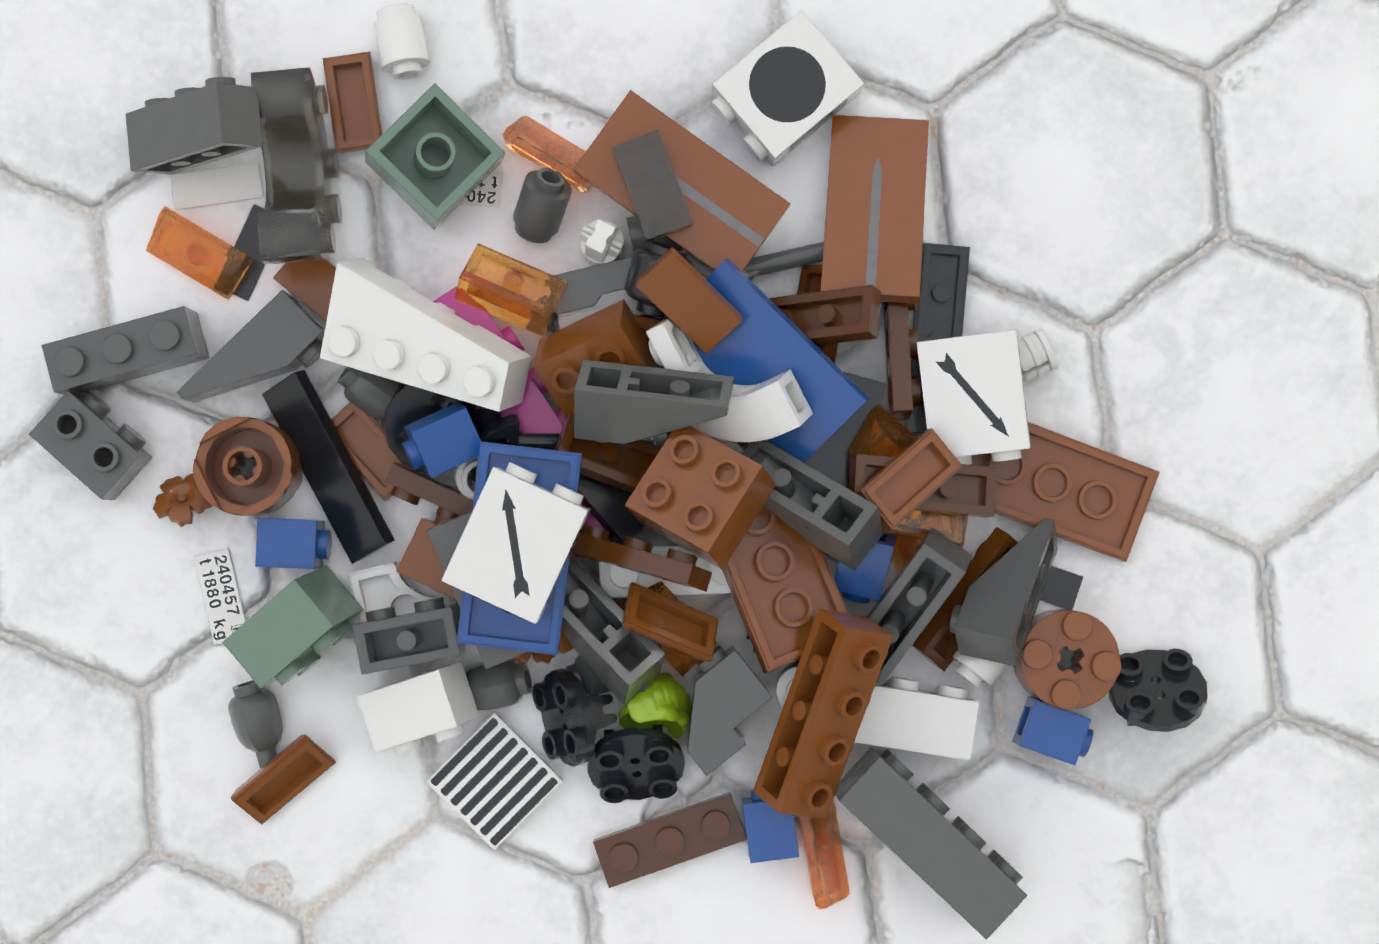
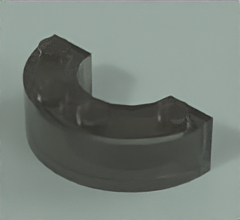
(297, 169)

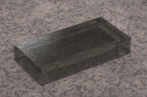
(652, 186)

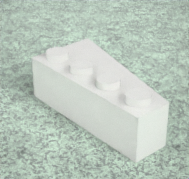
(407, 338)

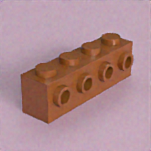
(822, 713)

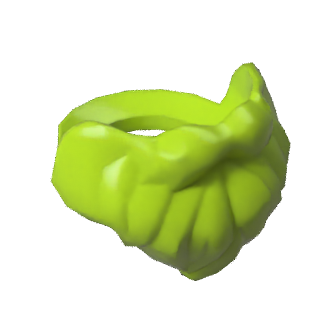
(661, 703)

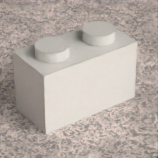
(417, 708)

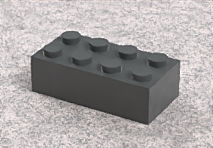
(938, 851)

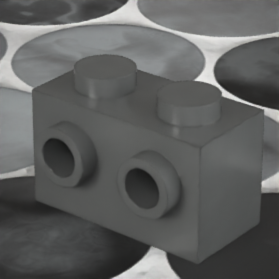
(92, 444)
(408, 638)

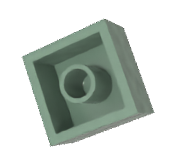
(434, 156)
(294, 628)

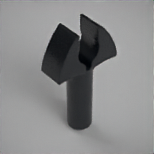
(508, 428)

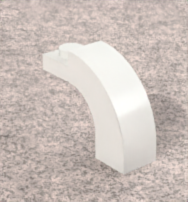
(754, 410)

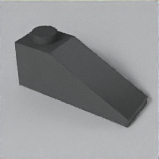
(269, 345)
(639, 401)
(818, 506)
(1004, 599)
(595, 630)

